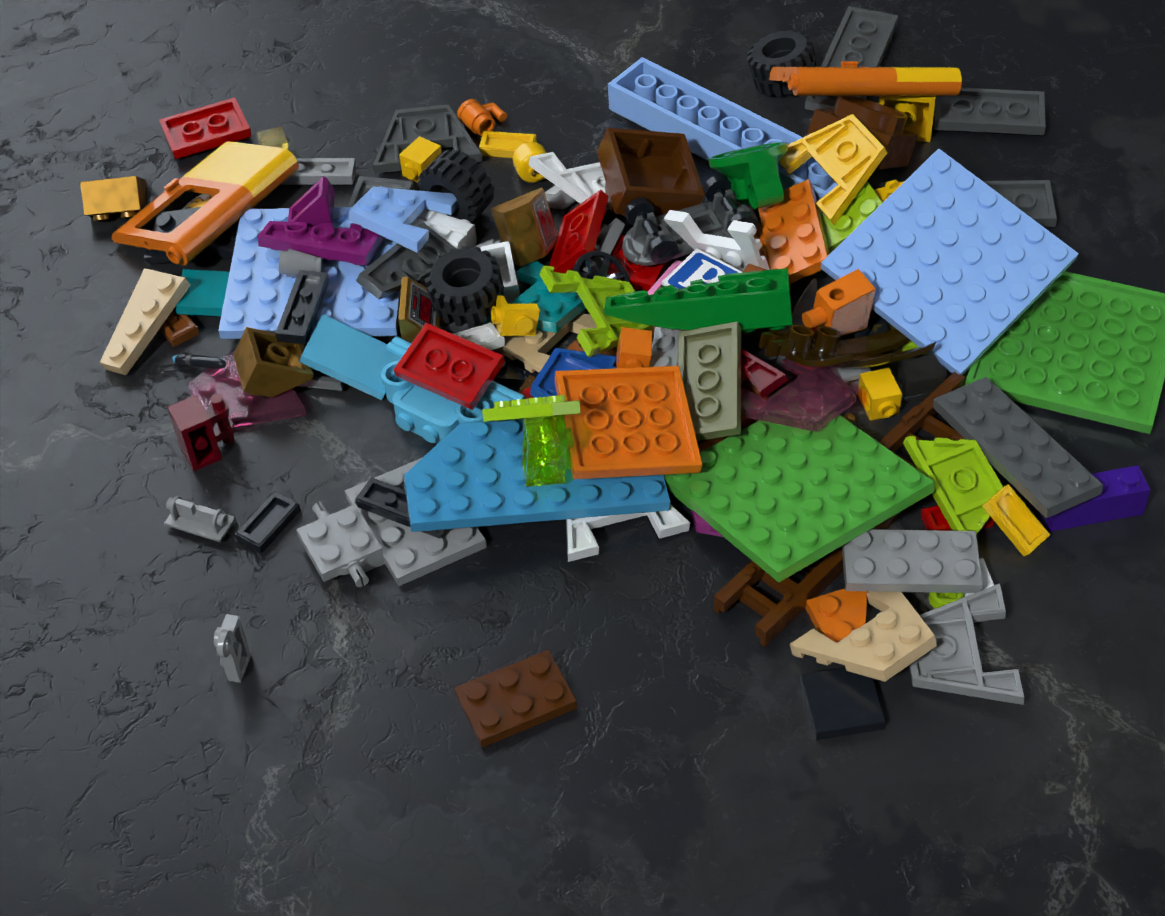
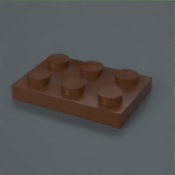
(515, 698)

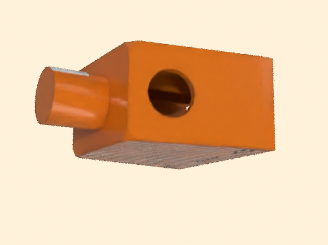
(842, 304)

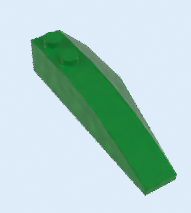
(748, 298)

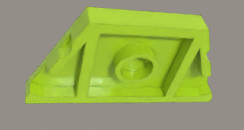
(960, 479)

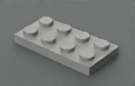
(913, 561)

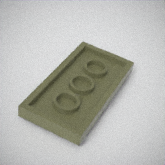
(712, 378)

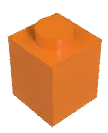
(634, 348)

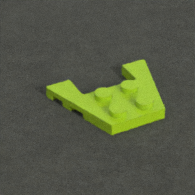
(593, 295)

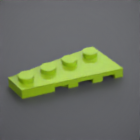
(531, 408)

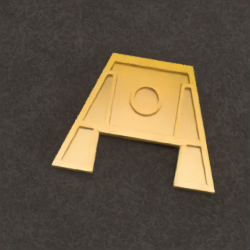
(845, 154)

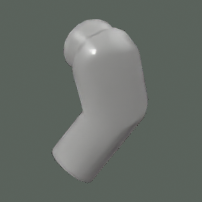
(559, 200)

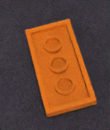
(795, 232)

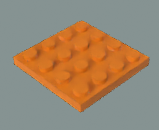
(629, 422)

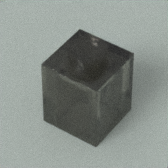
(920, 377)

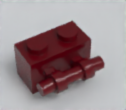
(195, 430)

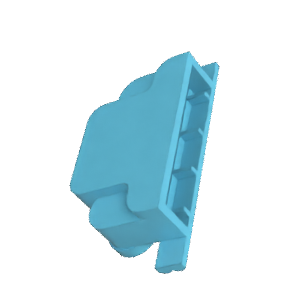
(427, 412)

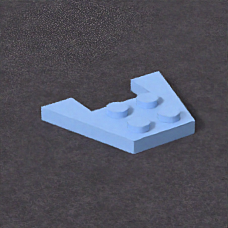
(393, 210)

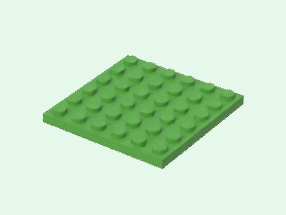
(1084, 353)
(797, 491)

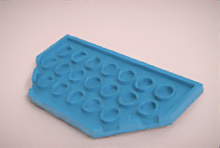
(480, 481)

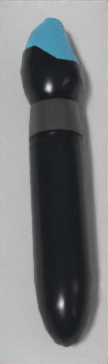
(199, 361)

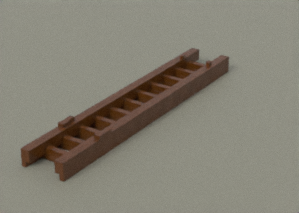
(822, 575)

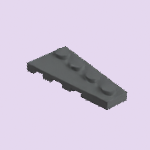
(386, 273)

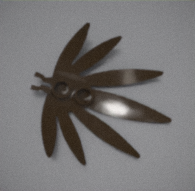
(824, 346)

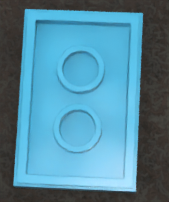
(348, 356)

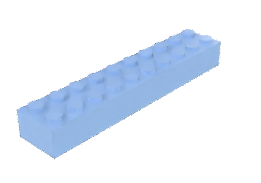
(710, 122)

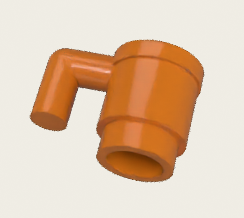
(478, 116)

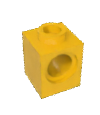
(879, 394)

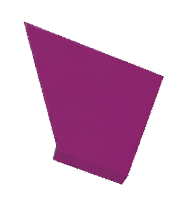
(315, 205)

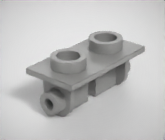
(198, 519)

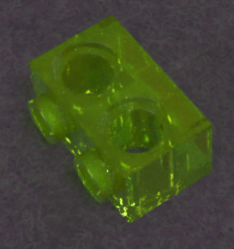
(545, 450)

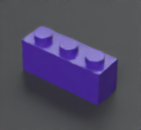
(1122, 496)

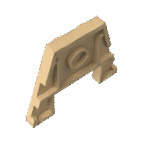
(533, 349)
(879, 646)

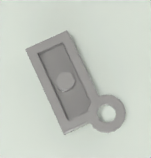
(232, 648)

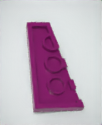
(323, 240)

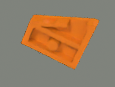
(838, 613)

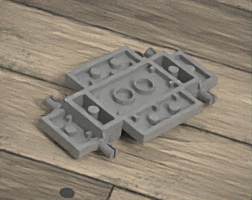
(361, 541)

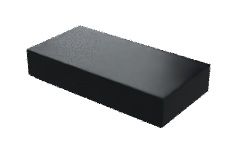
(267, 522)

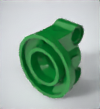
(753, 173)

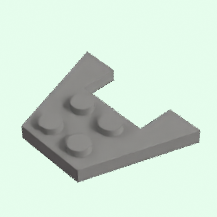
(955, 661)

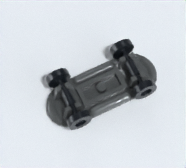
(655, 242)

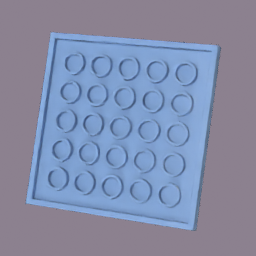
(951, 261)
(259, 293)

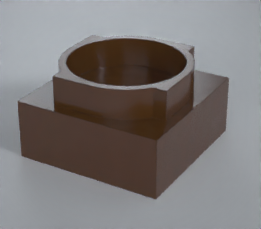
(880, 120)
(649, 167)

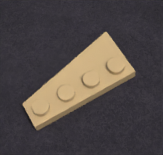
(142, 318)

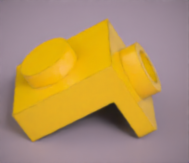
(515, 318)

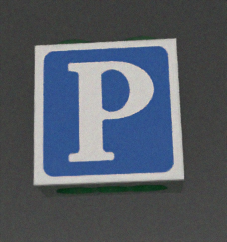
(698, 266)

